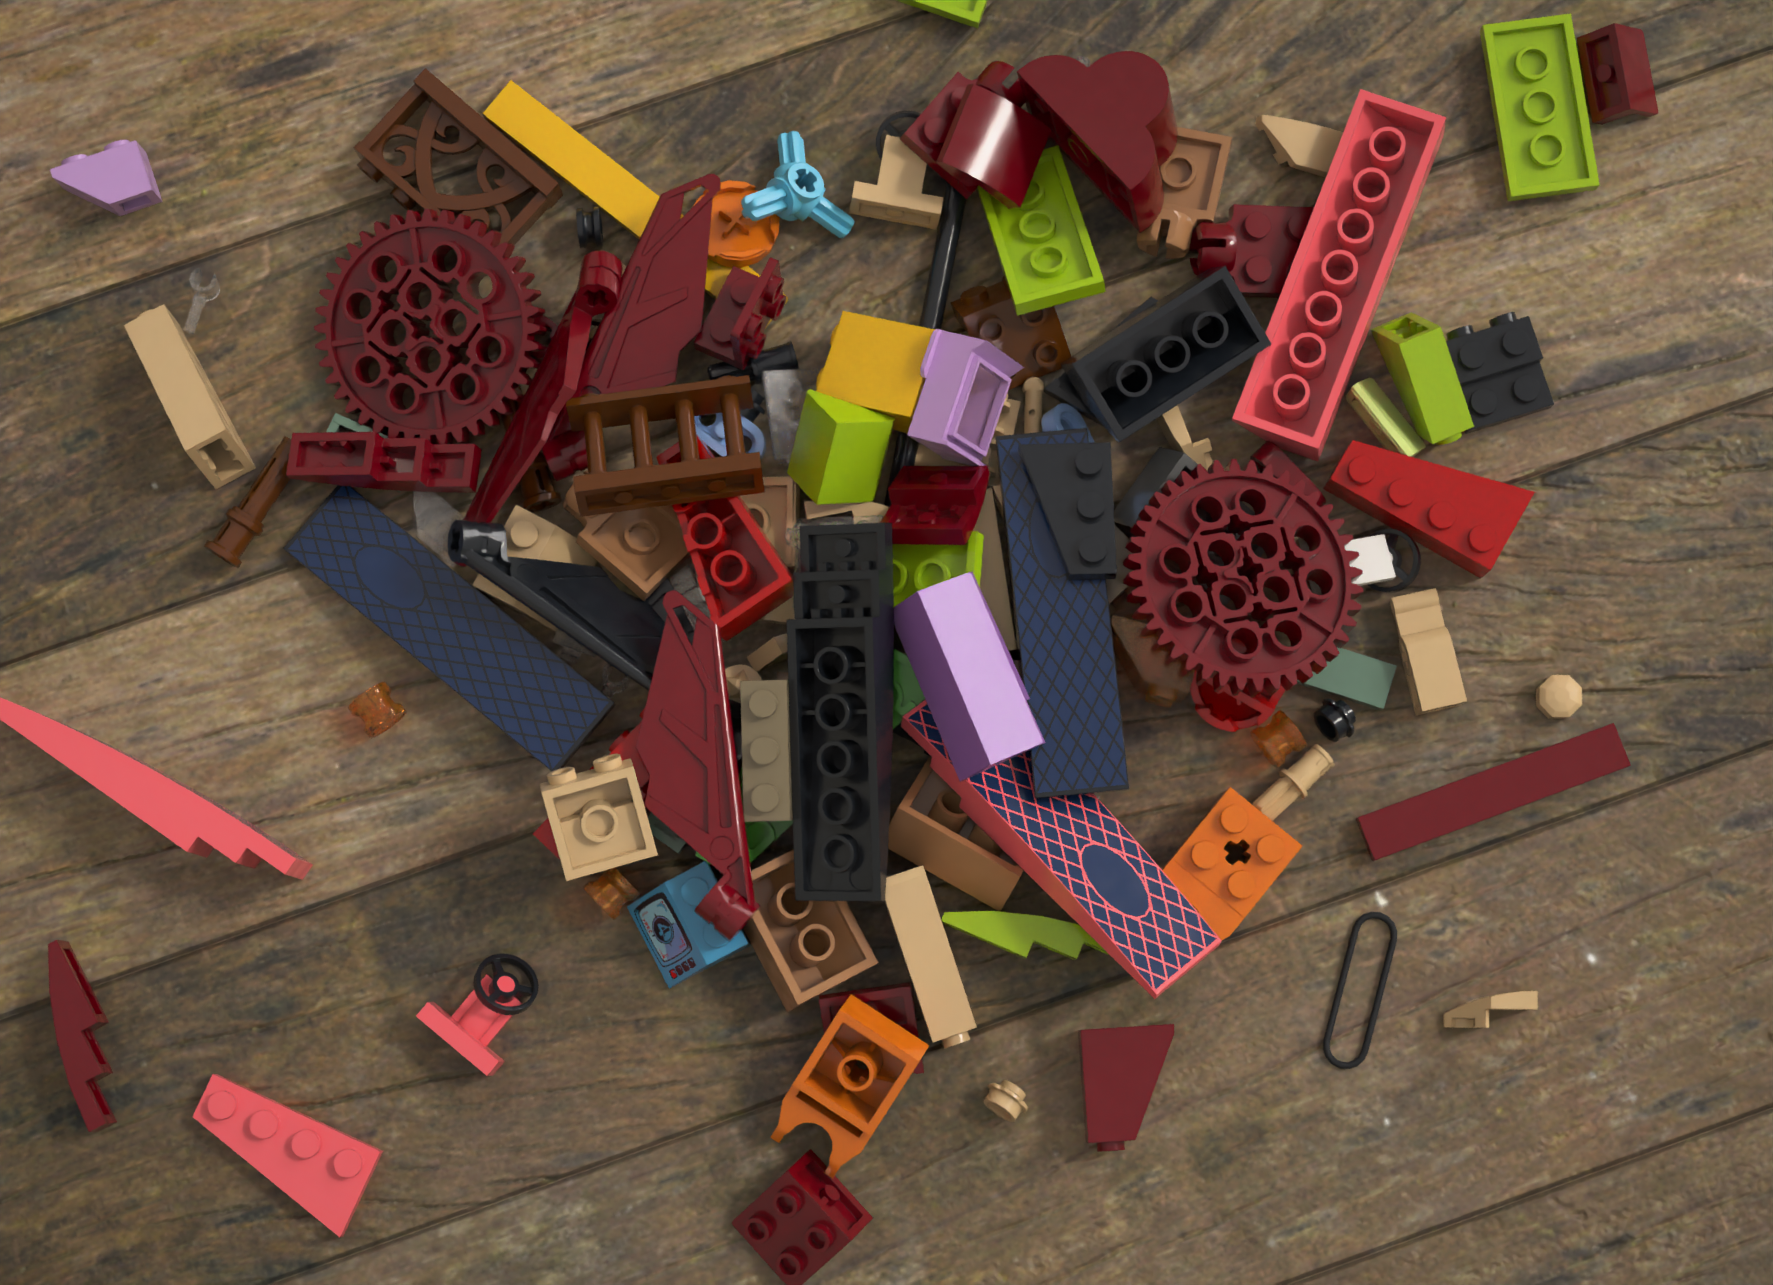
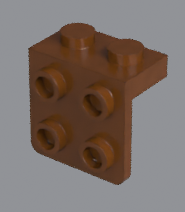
(1029, 338)

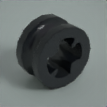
(589, 227)

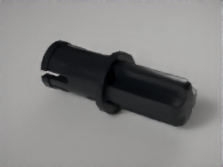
(774, 358)

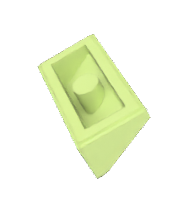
(1384, 418)

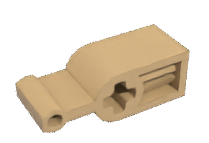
(1427, 652)

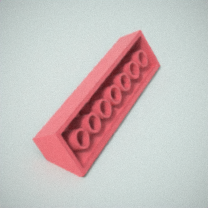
(1339, 273)

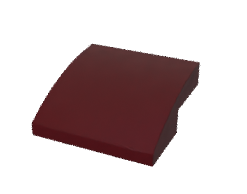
(993, 145)
(936, 504)

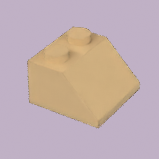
(534, 539)

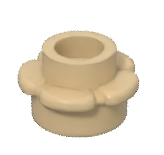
(1006, 1100)

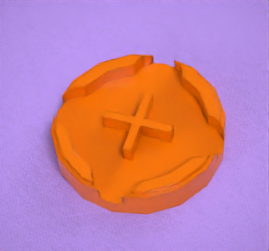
(734, 238)

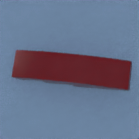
(383, 463)
(75, 1018)

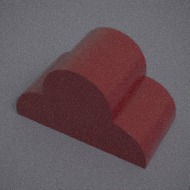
(1109, 122)

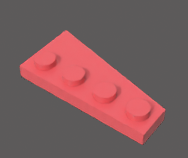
(297, 1153)

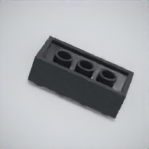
(1166, 353)

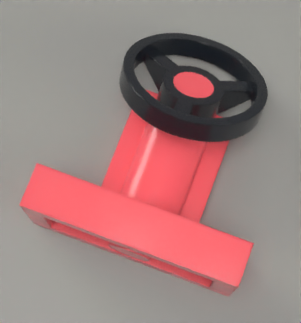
(483, 1012)

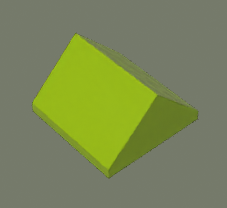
(839, 450)

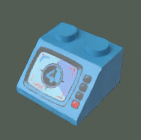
(675, 933)

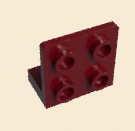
(741, 314)
(802, 1220)

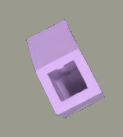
(113, 179)

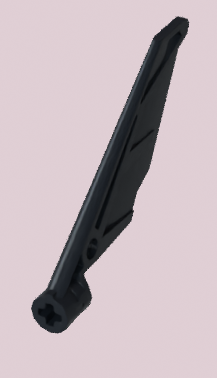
(570, 597)

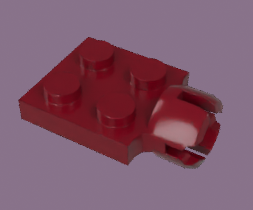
(931, 128)
(1253, 245)

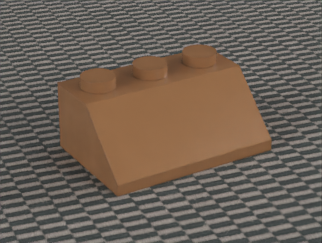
(948, 843)
(803, 943)

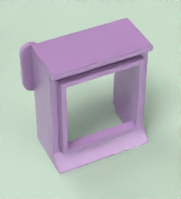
(961, 396)

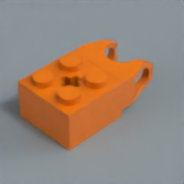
(1223, 890)
(842, 1095)

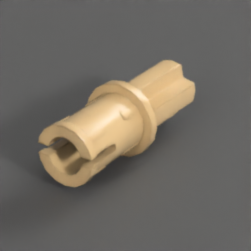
(1294, 782)

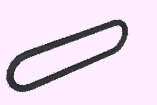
(1379, 994)

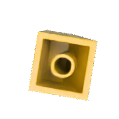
(876, 365)

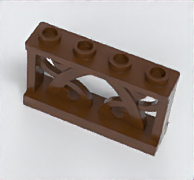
(447, 112)

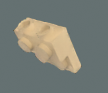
(597, 817)

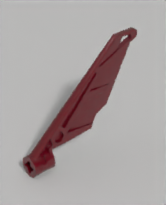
(653, 319)
(550, 387)
(693, 762)

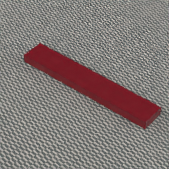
(1493, 792)

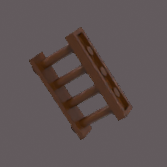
(667, 483)

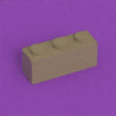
(766, 750)

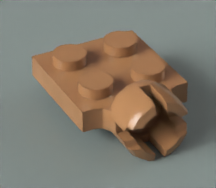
(1191, 188)
(634, 545)

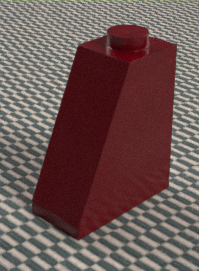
(1119, 1079)

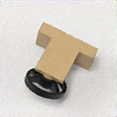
(899, 183)

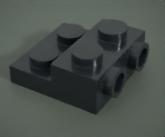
(1499, 370)

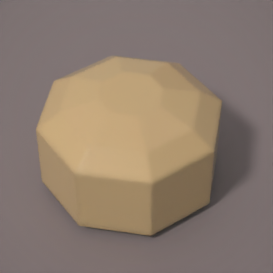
(1558, 696)

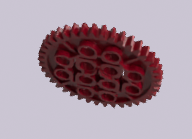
(419, 252)
(1203, 643)

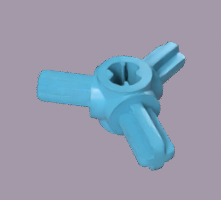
(796, 192)

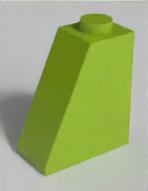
(1424, 377)

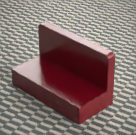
(1617, 73)

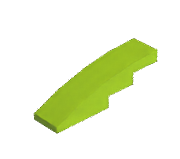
(1019, 931)

